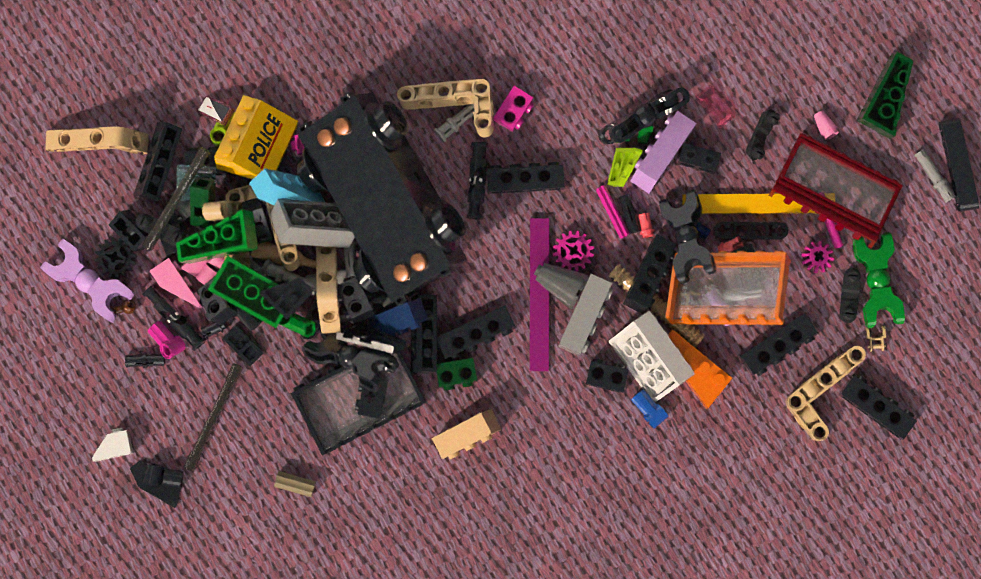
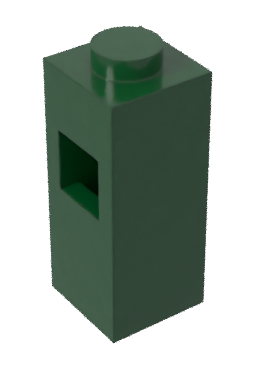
(201, 192)

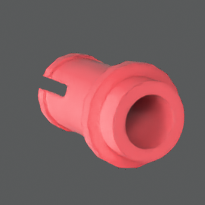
(646, 225)
(731, 245)

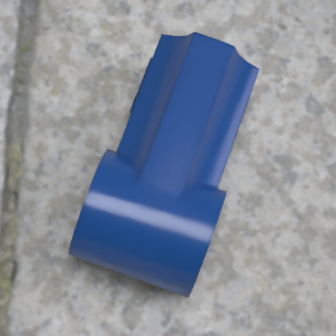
(651, 411)

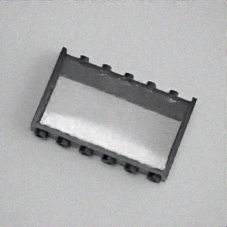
(331, 400)

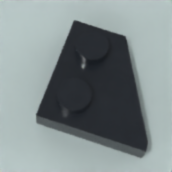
(288, 296)

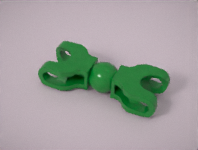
(878, 280)

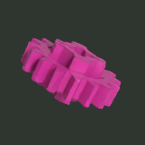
(565, 246)

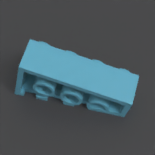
(275, 185)

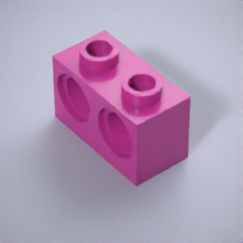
(510, 107)

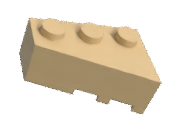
(466, 434)

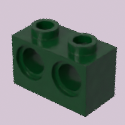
(455, 368)

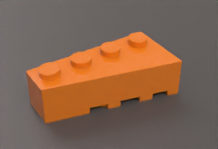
(708, 377)

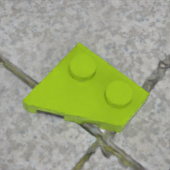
(622, 165)

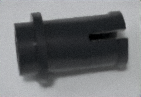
(212, 329)

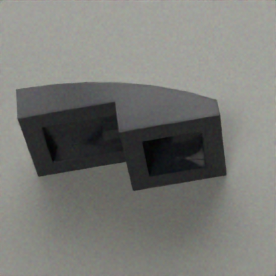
(242, 345)

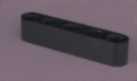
(959, 164)

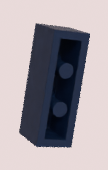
(400, 318)

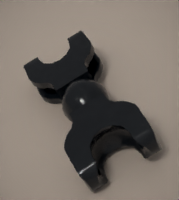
(643, 116)
(687, 236)
(363, 362)

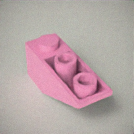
(171, 280)

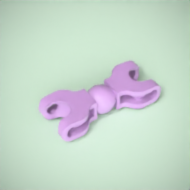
(87, 280)

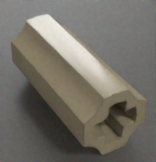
(295, 484)

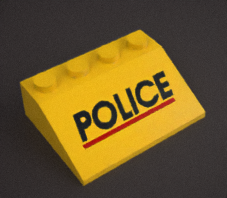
(255, 139)

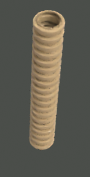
(688, 331)

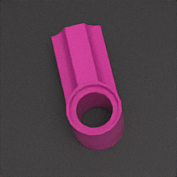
(169, 344)

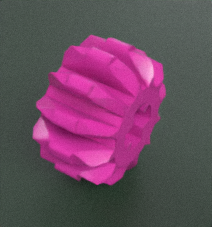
(811, 257)

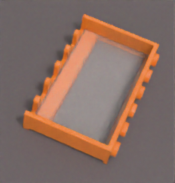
(742, 291)

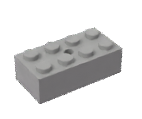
(310, 224)
(587, 310)

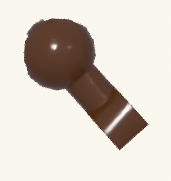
(125, 307)

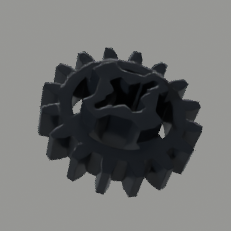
(118, 249)

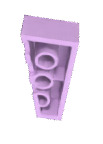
(662, 152)

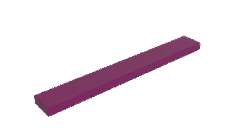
(539, 296)

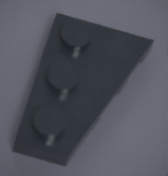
(372, 338)

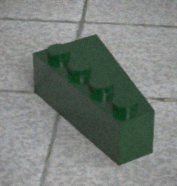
(885, 101)

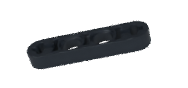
(750, 228)

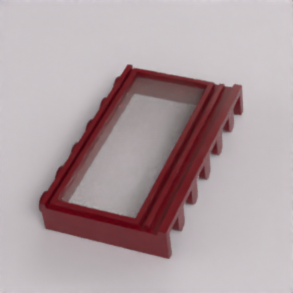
(837, 188)

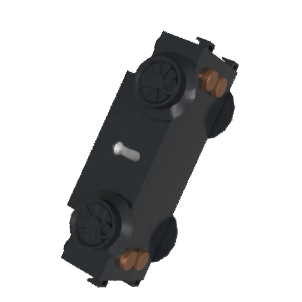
(383, 196)

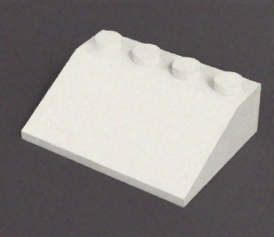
(651, 356)

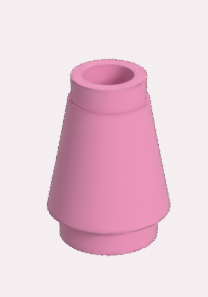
(825, 125)

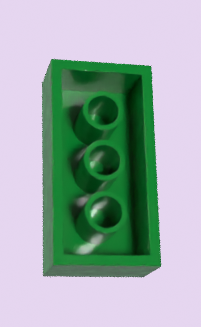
(242, 288)

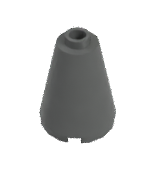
(561, 282)

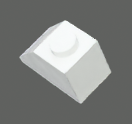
(114, 445)

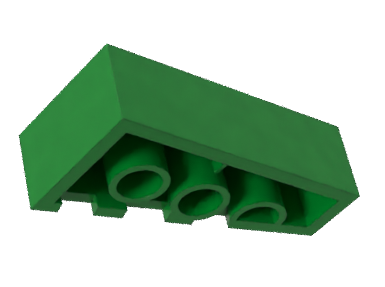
(223, 239)

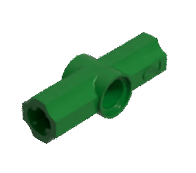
(299, 325)

